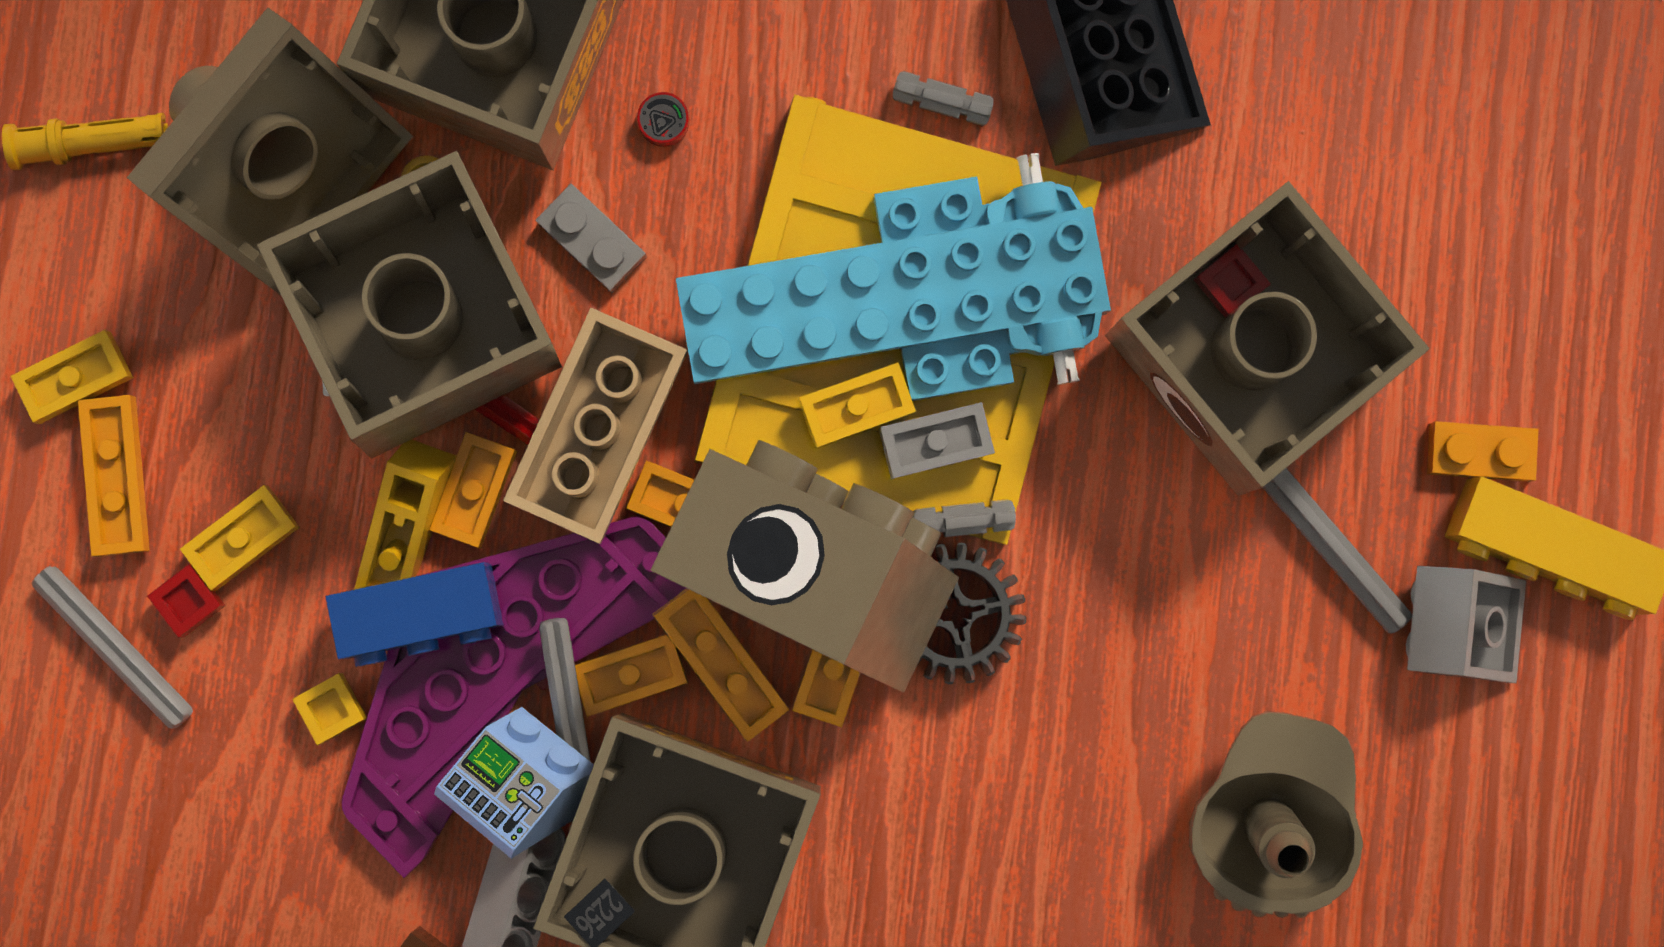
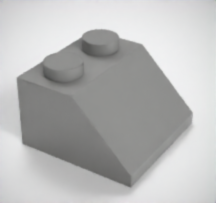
(1466, 623)

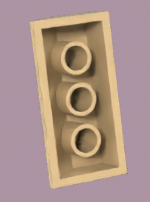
(595, 425)

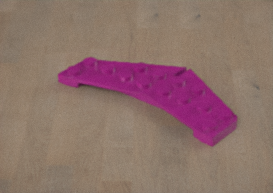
(441, 700)

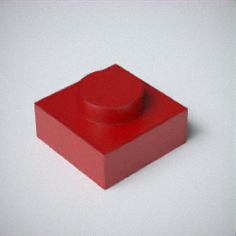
(1232, 280)
(185, 601)

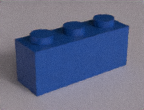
(415, 613)

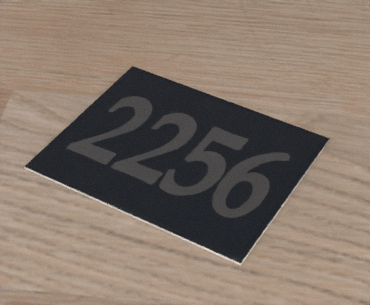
(599, 913)

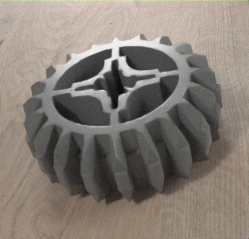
(999, 603)

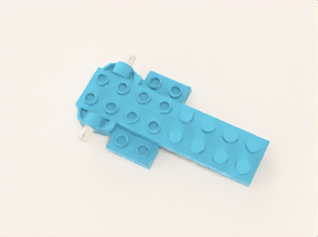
(944, 286)

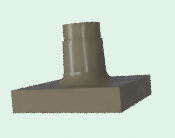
(266, 143)

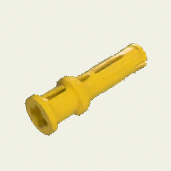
(61, 141)

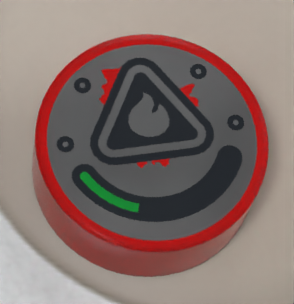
(663, 119)

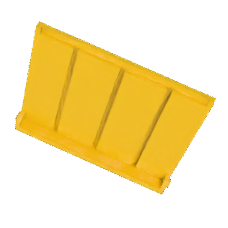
(823, 204)

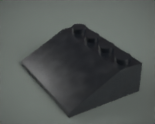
(1107, 74)

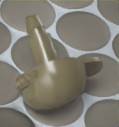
(1280, 818)

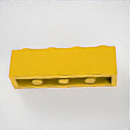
(1558, 546)

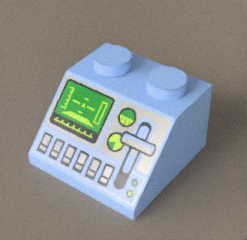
(516, 782)

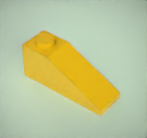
(404, 513)

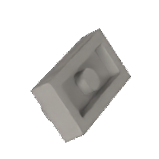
(591, 238)
(936, 440)

